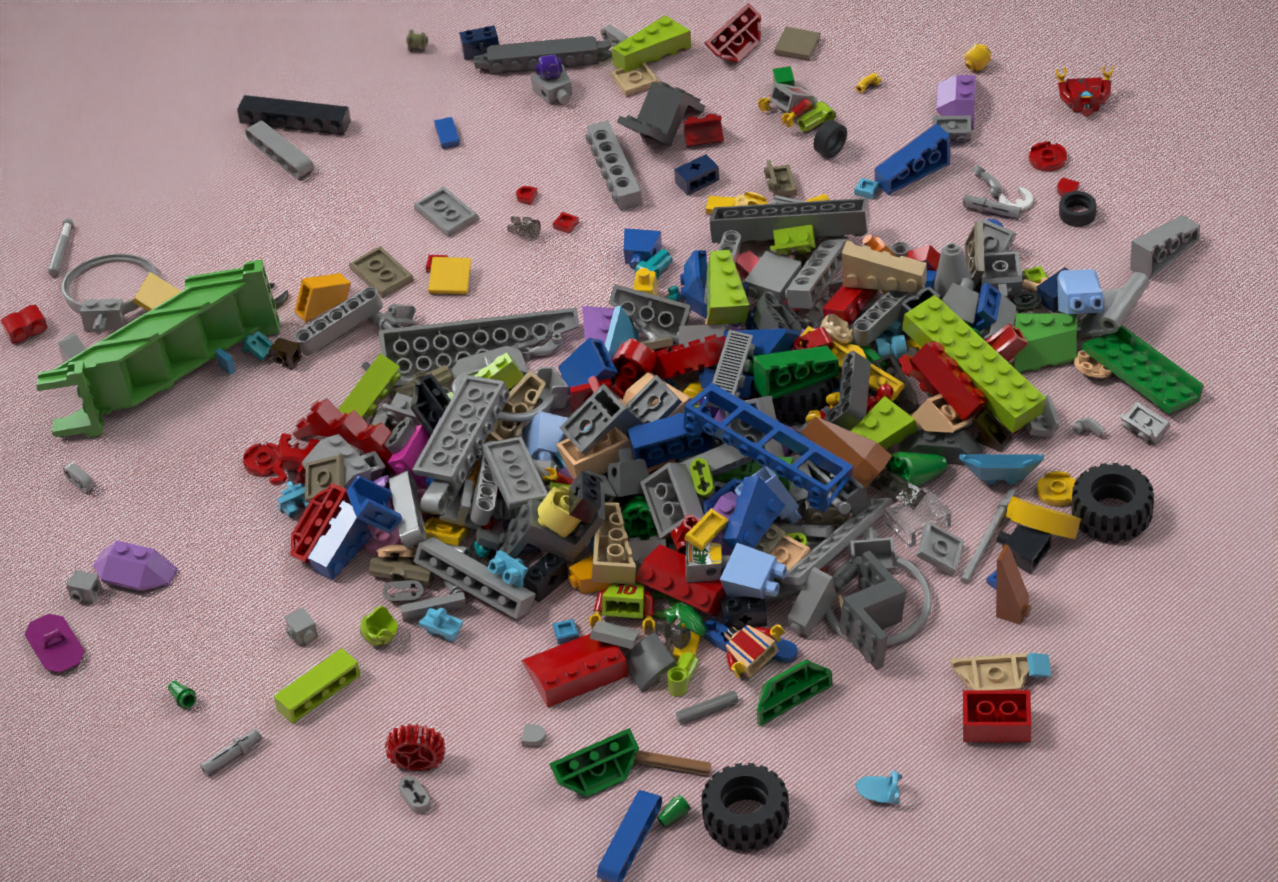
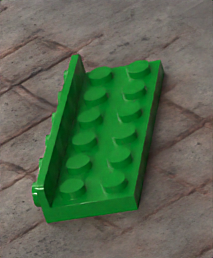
(1145, 369)

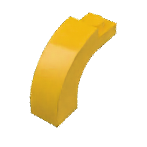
(1042, 518)

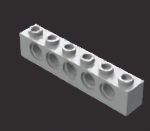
(613, 165)
(816, 273)

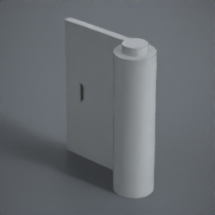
(1117, 307)

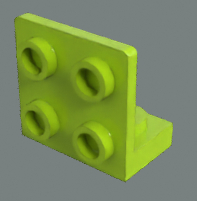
(794, 239)

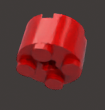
(634, 360)

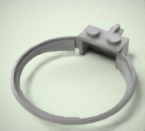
(107, 313)
(552, 396)
(884, 551)

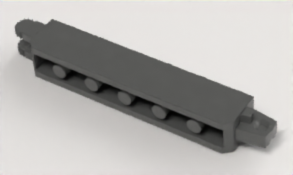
(525, 55)

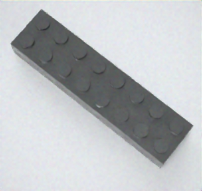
(758, 221)

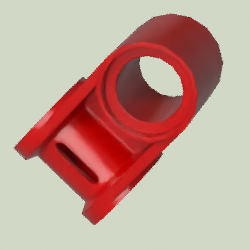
(816, 338)

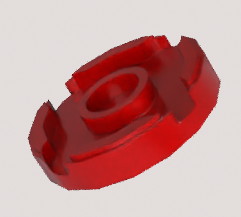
(1047, 156)
(259, 459)

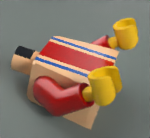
(751, 648)

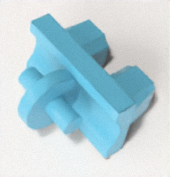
(290, 498)
(509, 569)
(441, 623)

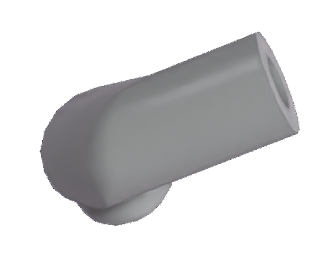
(1088, 424)

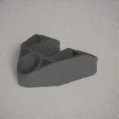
(775, 314)

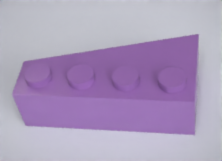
(597, 322)

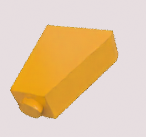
(320, 294)
(581, 577)

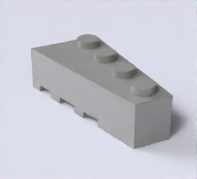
(1163, 245)

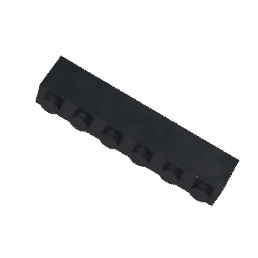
(294, 114)

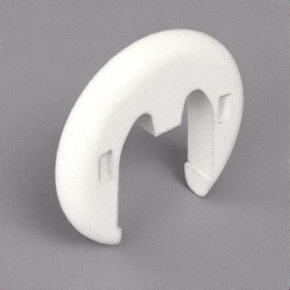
(1027, 195)

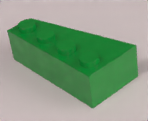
(792, 370)

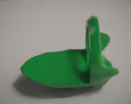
(688, 617)

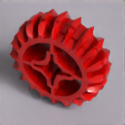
(415, 747)

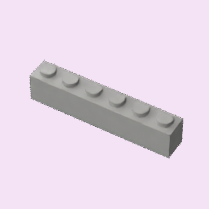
(473, 577)

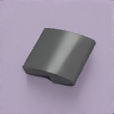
(648, 661)

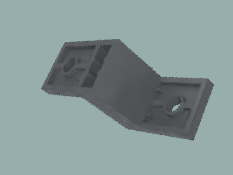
(662, 112)
(608, 410)
(527, 529)
(872, 610)

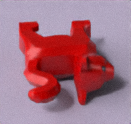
(291, 458)

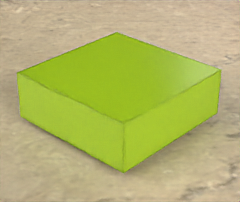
(1034, 274)

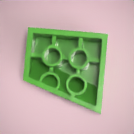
(1050, 340)

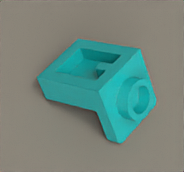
(257, 345)

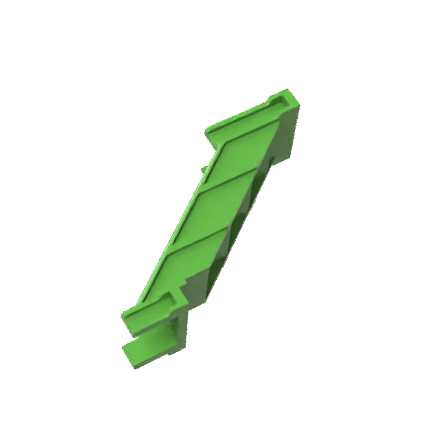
(164, 345)

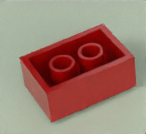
(996, 716)

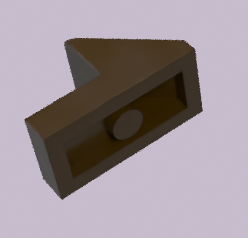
(991, 431)

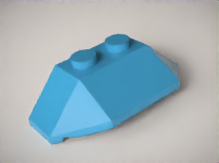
(1001, 466)

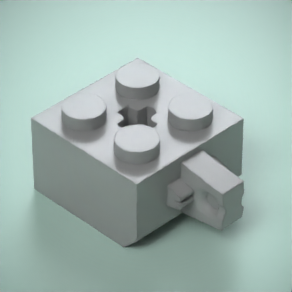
(1003, 272)

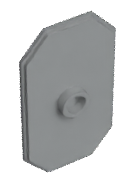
(484, 359)

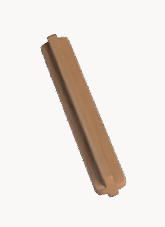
(673, 762)

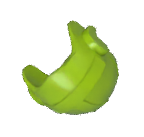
(378, 627)

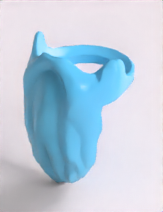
(880, 788)

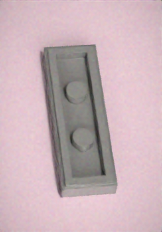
(420, 608)

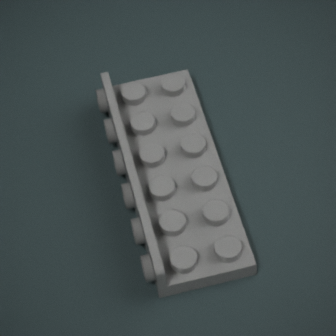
(462, 430)

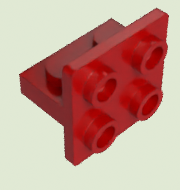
(703, 130)

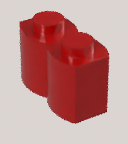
(24, 323)

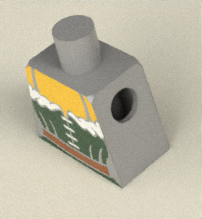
(704, 564)

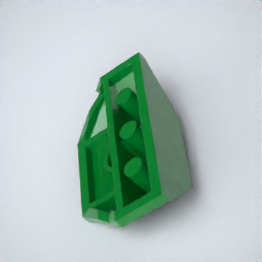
(791, 689)
(597, 765)

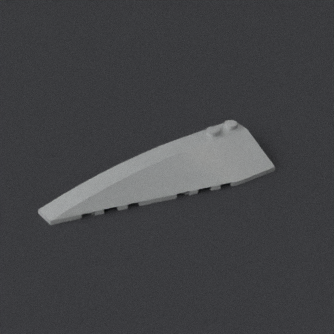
(441, 344)

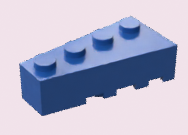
(915, 160)

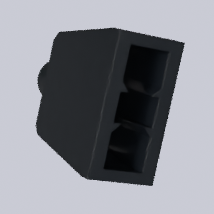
(1027, 546)

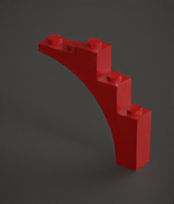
(1006, 342)
(329, 421)

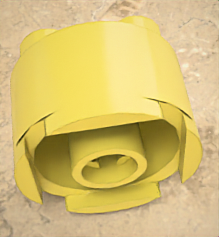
(554, 512)

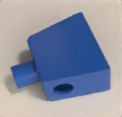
(640, 245)

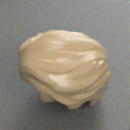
(837, 329)

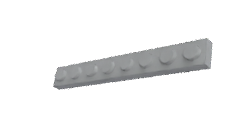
(836, 542)

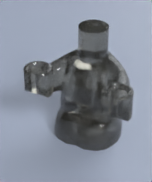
(526, 227)
(673, 634)

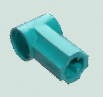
(656, 263)

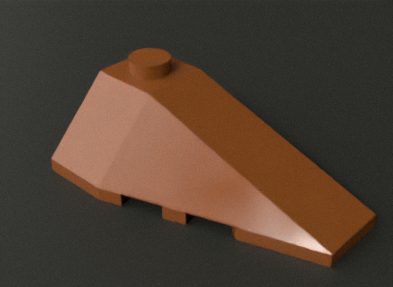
(859, 451)
(1011, 593)

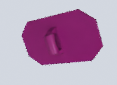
(54, 643)

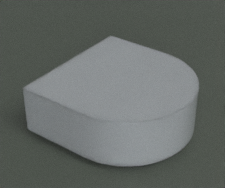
(533, 735)

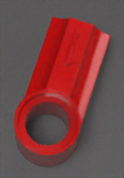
(678, 534)

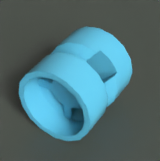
(895, 345)

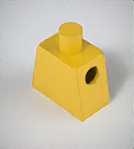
(646, 281)

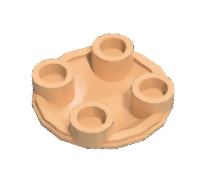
(1090, 367)
(390, 550)

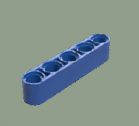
(629, 837)

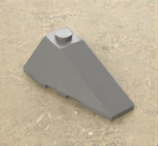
(652, 312)

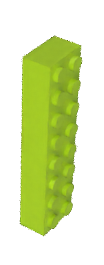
(1008, 393)

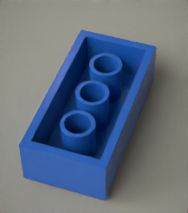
(667, 440)

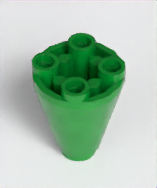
(917, 467)
(638, 518)

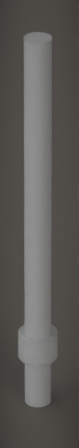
(1002, 510)

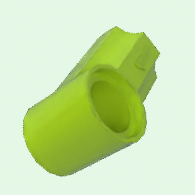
(819, 114)
(681, 674)

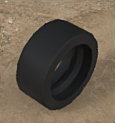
(830, 138)
(1077, 218)

